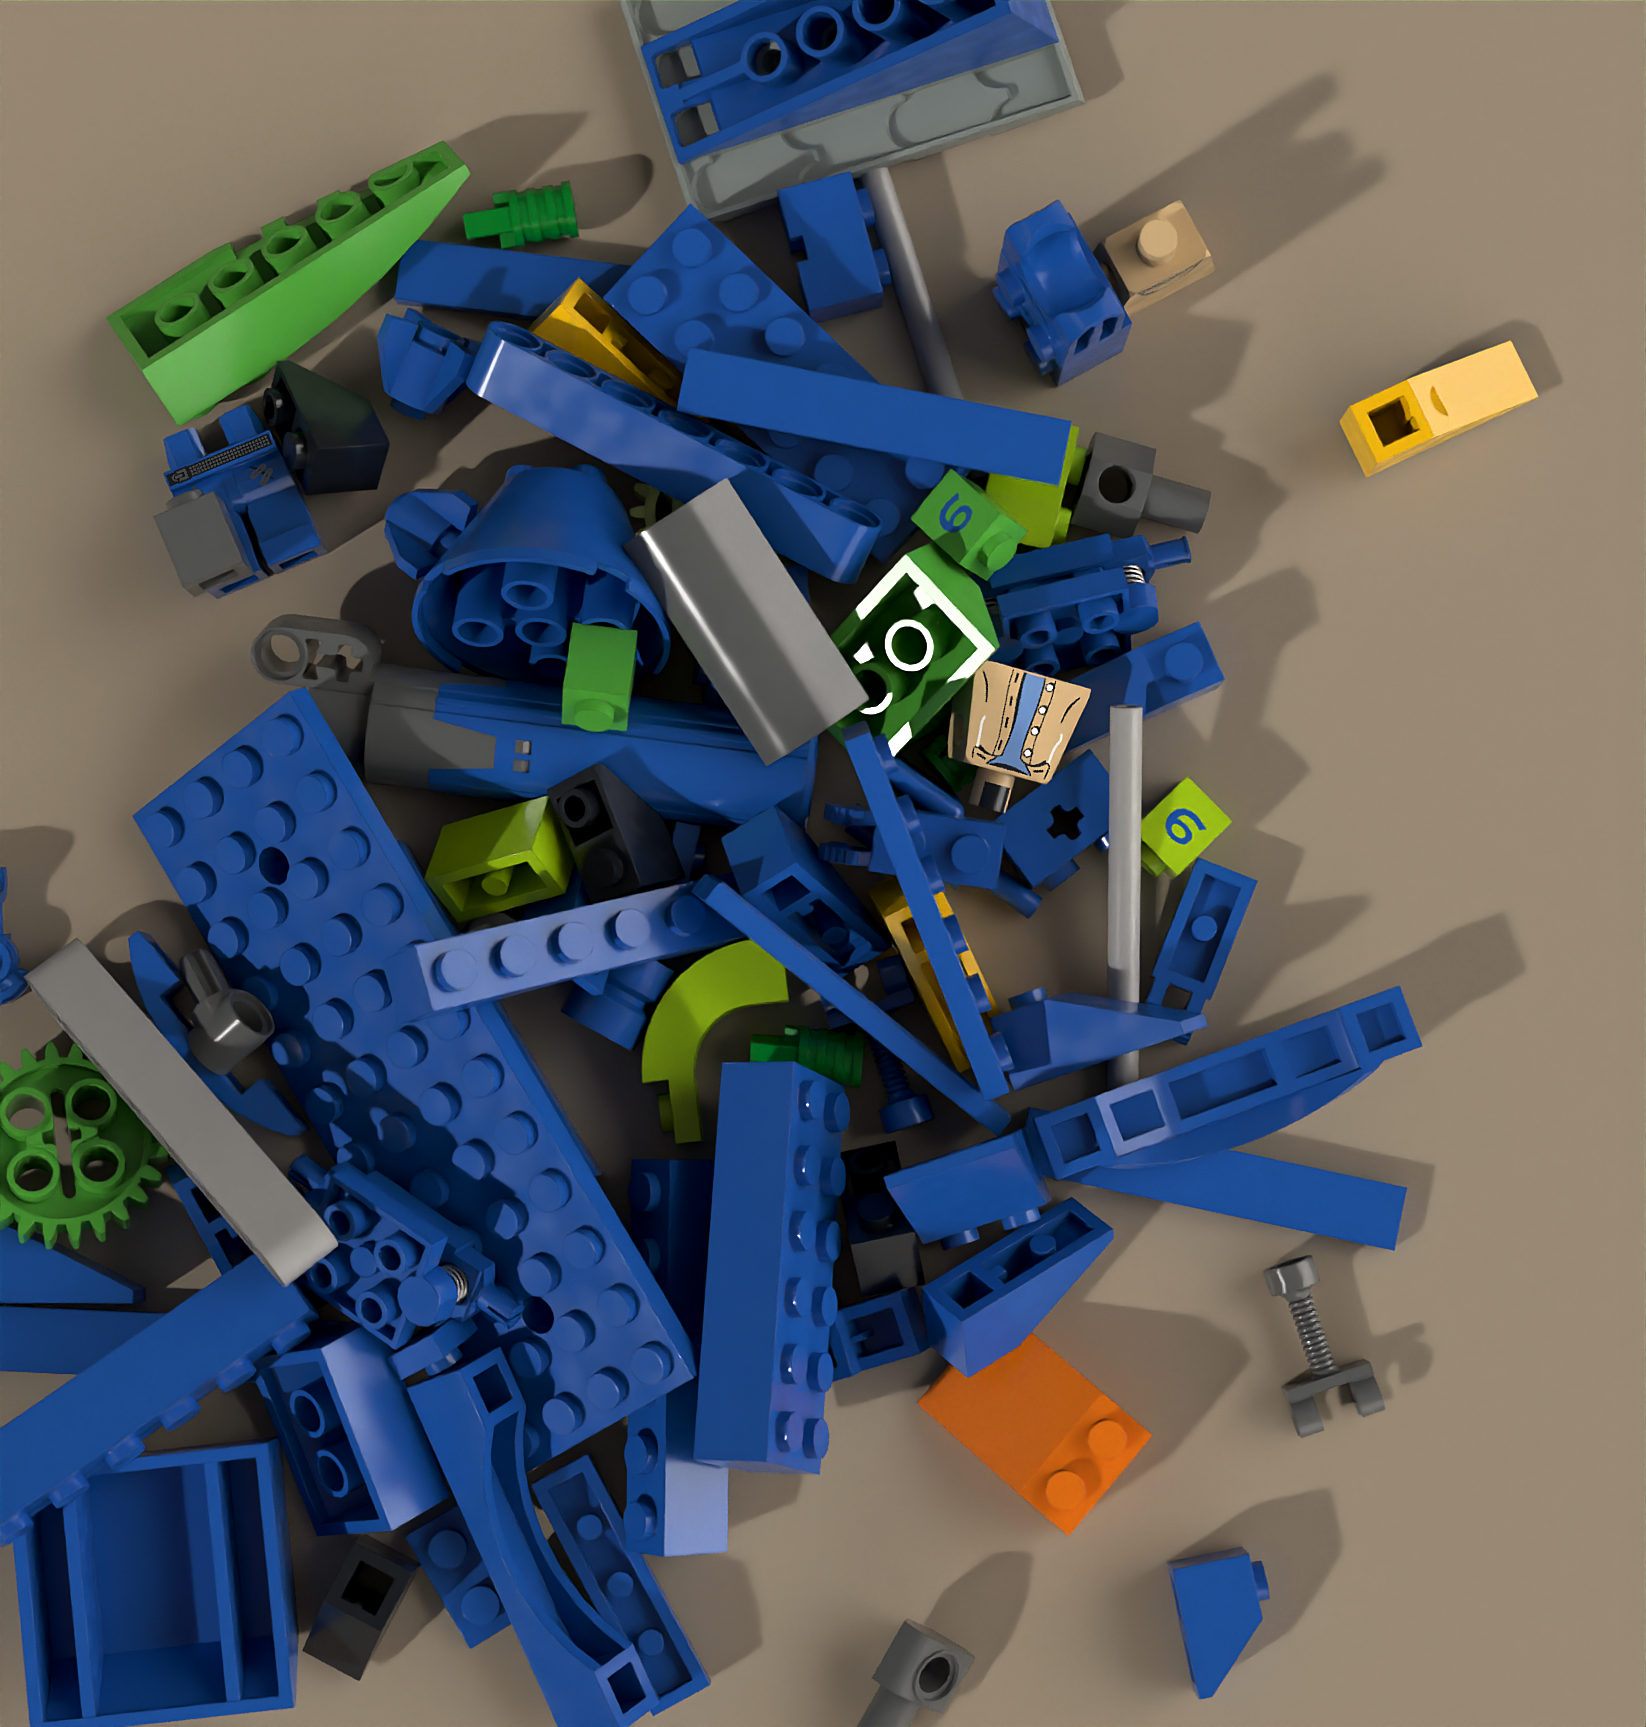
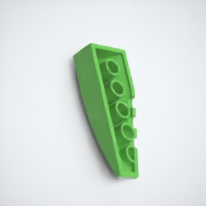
(248, 308)

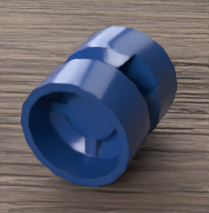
(622, 1005)

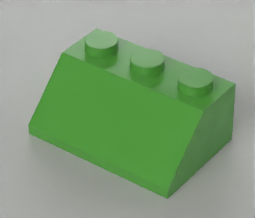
(914, 644)

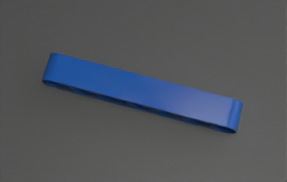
(670, 448)

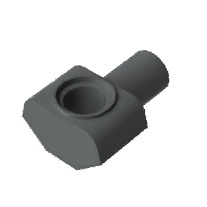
(1147, 494)
(914, 1673)

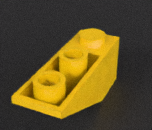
(1435, 407)

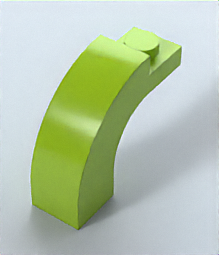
(698, 999)

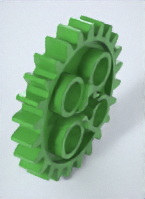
(114, 1137)

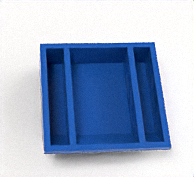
(162, 1592)

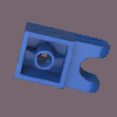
(1059, 295)

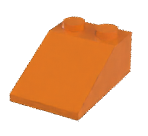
(1039, 1428)

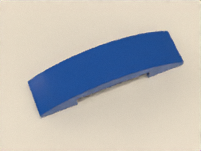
(159, 982)

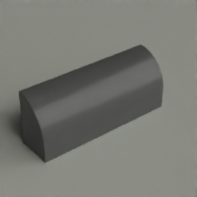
(746, 622)

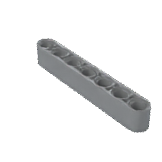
(182, 1113)

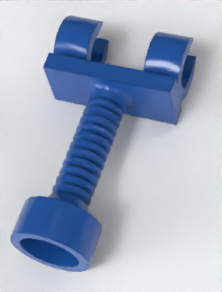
(903, 1105)

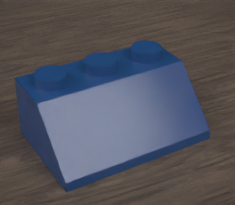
(350, 1432)

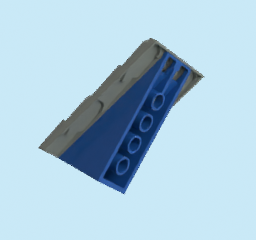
(831, 87)

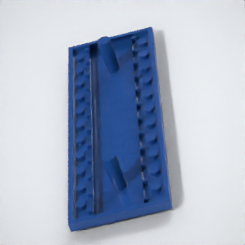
(300, 910)

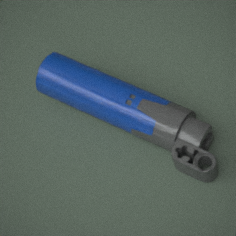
(510, 738)

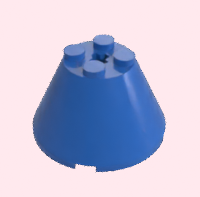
(528, 570)

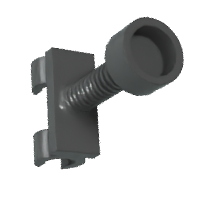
(1294, 1283)

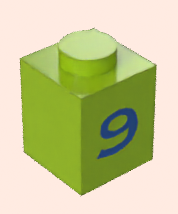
(1179, 829)

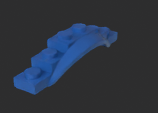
(1230, 1093)

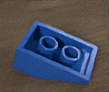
(971, 1188)

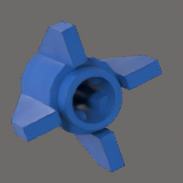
(422, 363)
(425, 525)

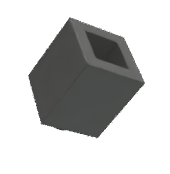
(202, 541)

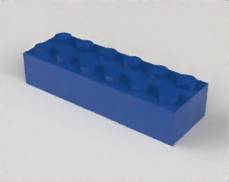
(711, 297)
(771, 1269)

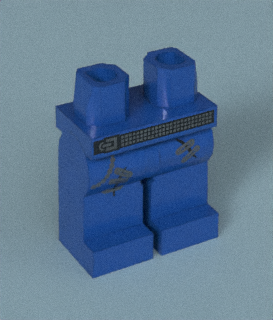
(253, 484)

